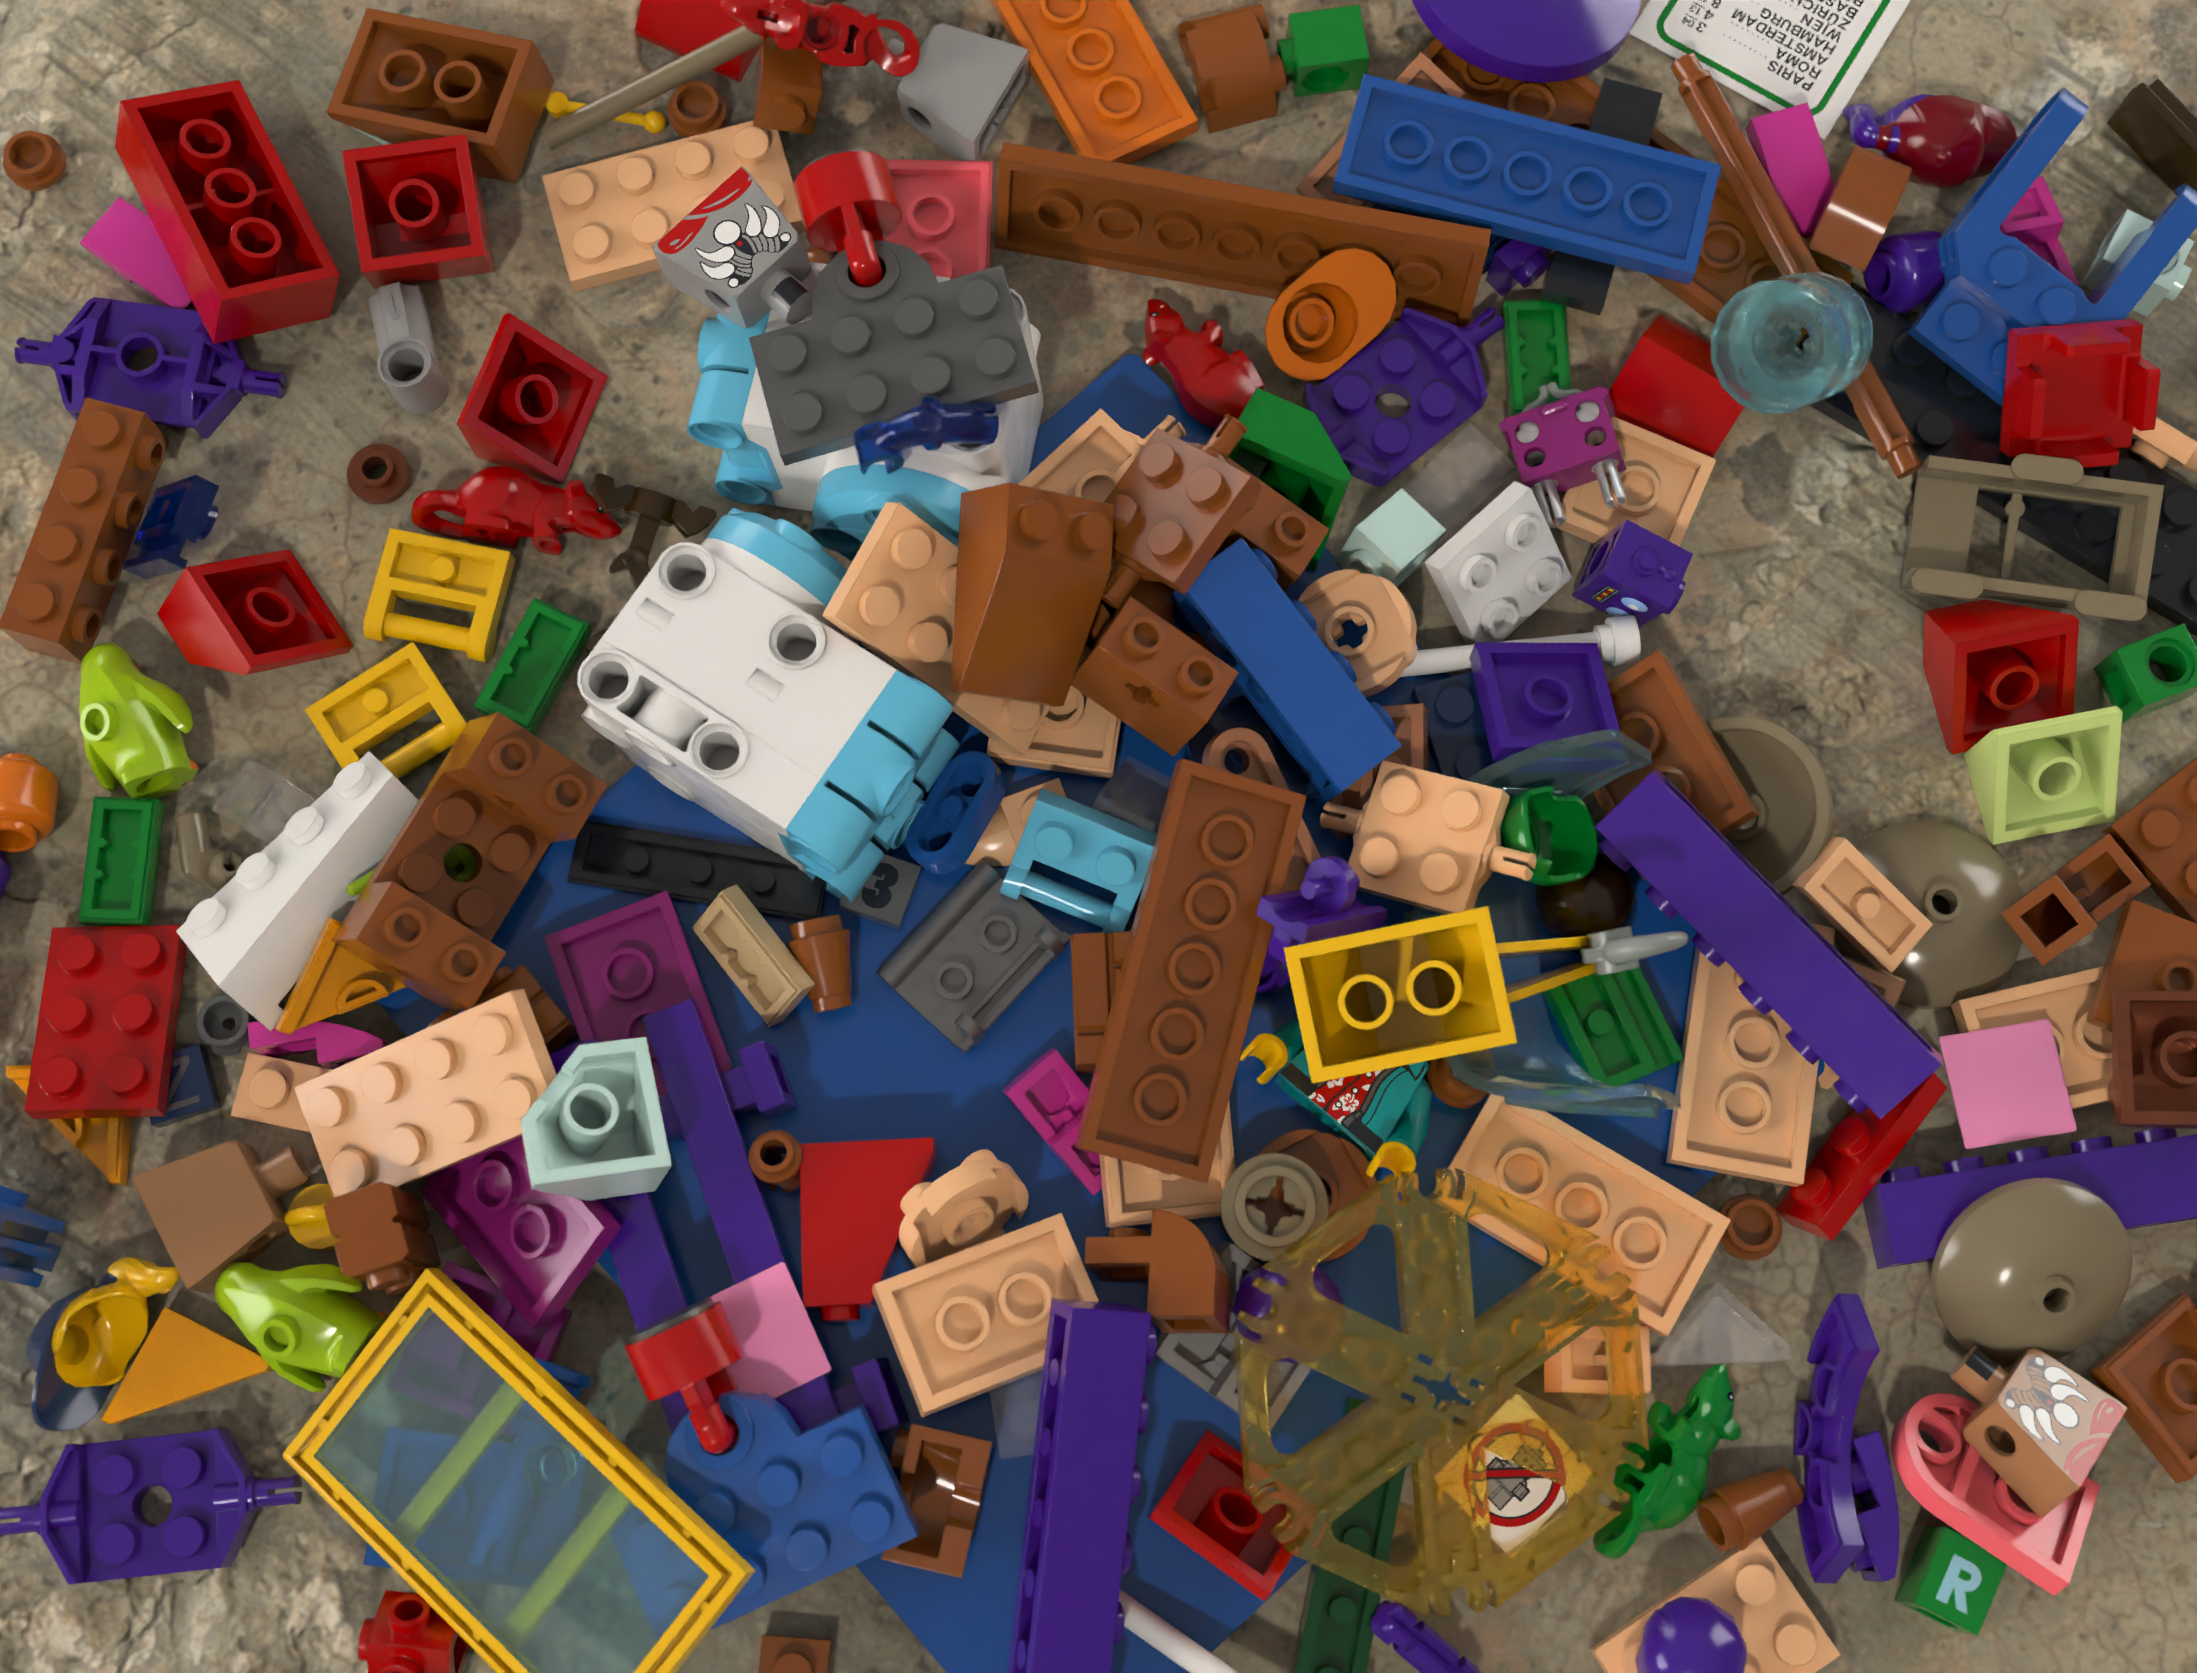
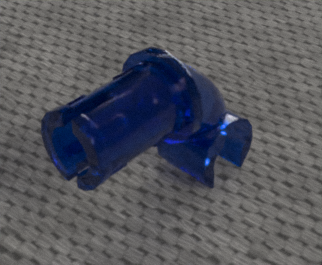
(925, 425)

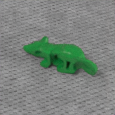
(1674, 1466)

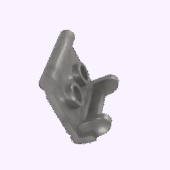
(973, 958)

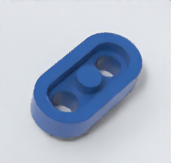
(954, 814)

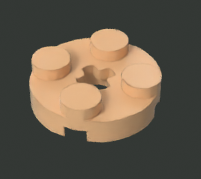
(1390, 622)
(960, 1208)

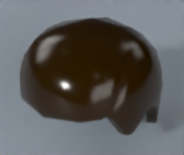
(1589, 905)

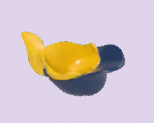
(88, 1341)

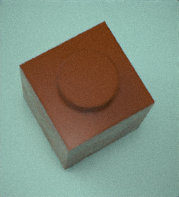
(787, 89)

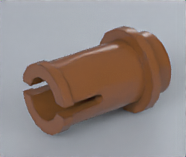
(769, 1150)

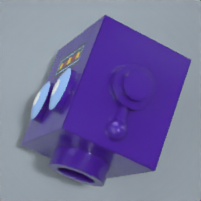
(1633, 574)

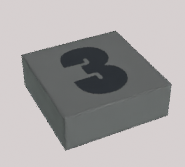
(886, 893)

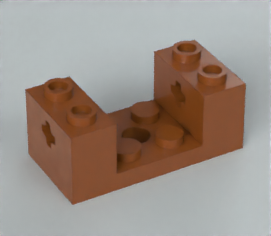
(1168, 678)
(505, 803)

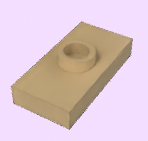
(753, 955)

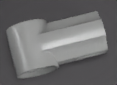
(407, 347)

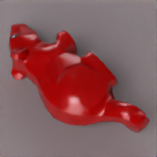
(830, 31)
(1203, 373)
(508, 504)

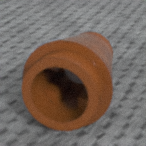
(824, 954)
(1747, 1508)

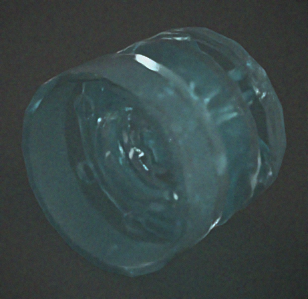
(1757, 346)

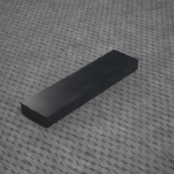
(1621, 113)
(692, 870)

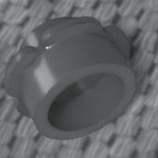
(212, 1021)

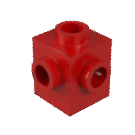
(410, 1638)

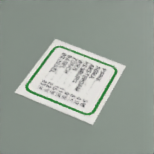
(1777, 48)

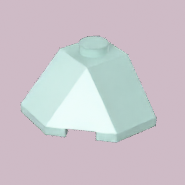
(598, 1125)

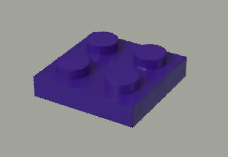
(1540, 693)

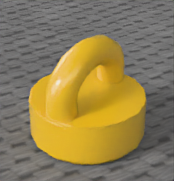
(308, 1219)

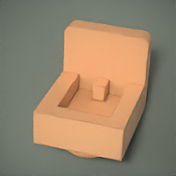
(1583, 1365)

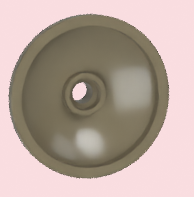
(1787, 791)
(1972, 944)
(2015, 1250)

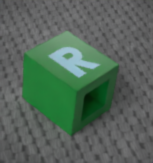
(1951, 1580)

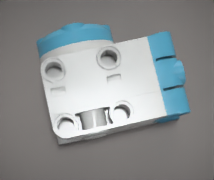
(844, 502)
(763, 705)

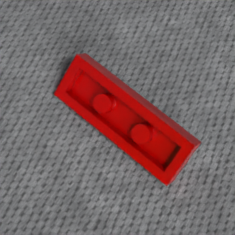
(1854, 1162)

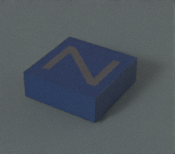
(190, 1087)

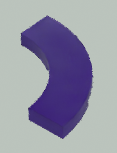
(1823, 1435)

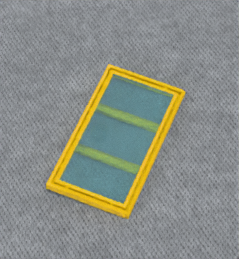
(511, 1500)

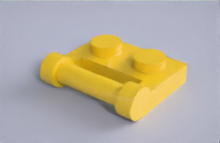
(442, 575)
(384, 703)

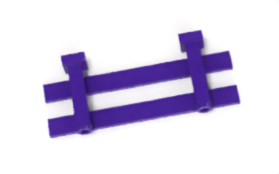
(704, 1111)

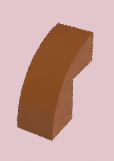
(2075, 899)

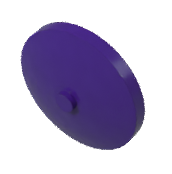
(1531, 36)

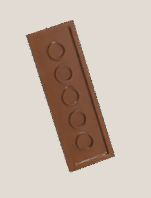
(1190, 972)

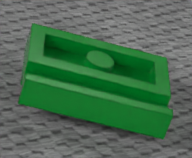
(1614, 1026)

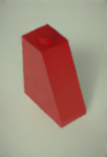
(854, 1218)

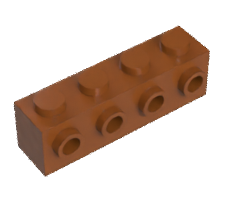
(85, 531)

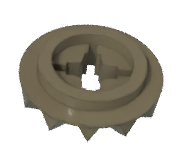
(1254, 1181)

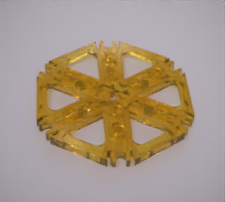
(1444, 1456)

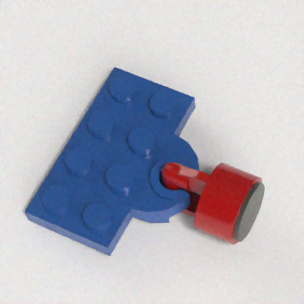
(774, 1493)

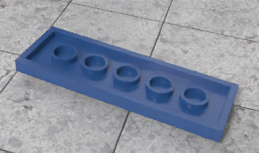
(1527, 179)

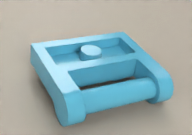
(1084, 846)

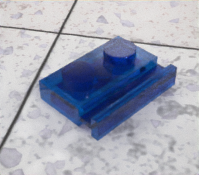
(174, 520)

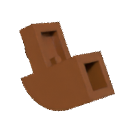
(1859, 207)
(1184, 1271)

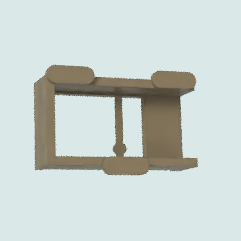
(1945, 519)

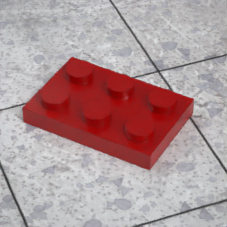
(107, 1022)

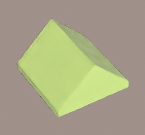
(2047, 774)

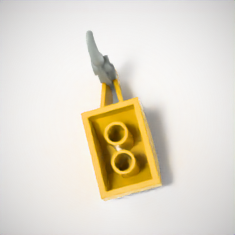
(1432, 988)

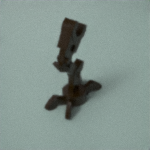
(651, 510)

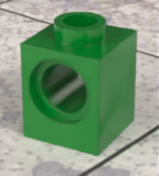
(1325, 50)
(2132, 685)

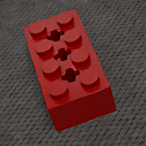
(226, 210)

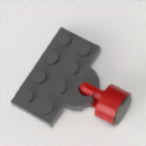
(880, 321)

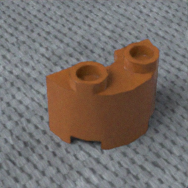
(1232, 66)
(944, 1488)

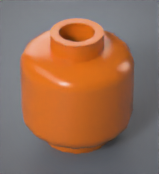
(26, 802)

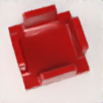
(2077, 391)

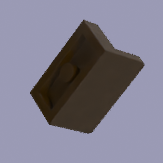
(2159, 132)

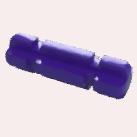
(1417, 1641)

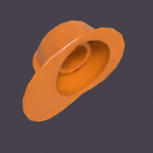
(1330, 313)

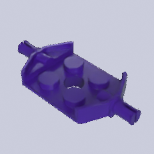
(1423, 362)
(187, 385)
(95, 1499)

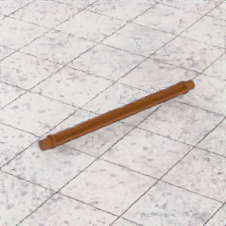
(1786, 246)

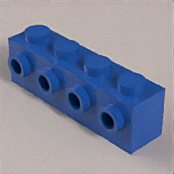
(1287, 669)

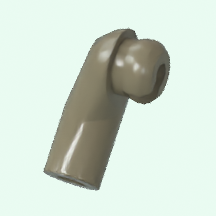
(199, 858)

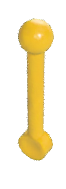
(559, 106)

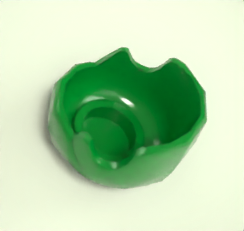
(1554, 830)

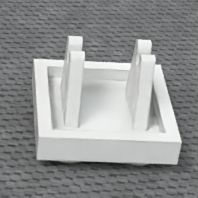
(1499, 567)

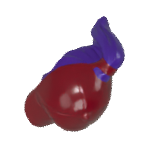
(1936, 136)

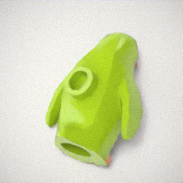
(132, 726)
(299, 1318)

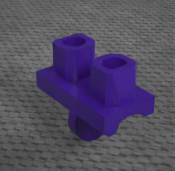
(1320, 909)

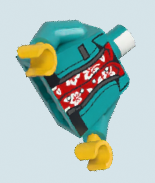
(1376, 1111)

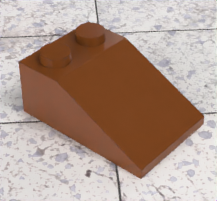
(443, 80)
(1026, 590)

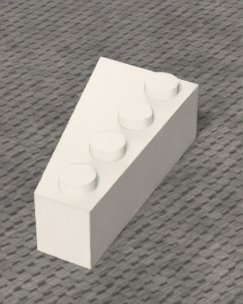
(271, 912)

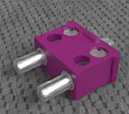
(1566, 446)

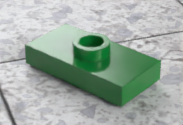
(1533, 350)
(534, 665)
(121, 861)

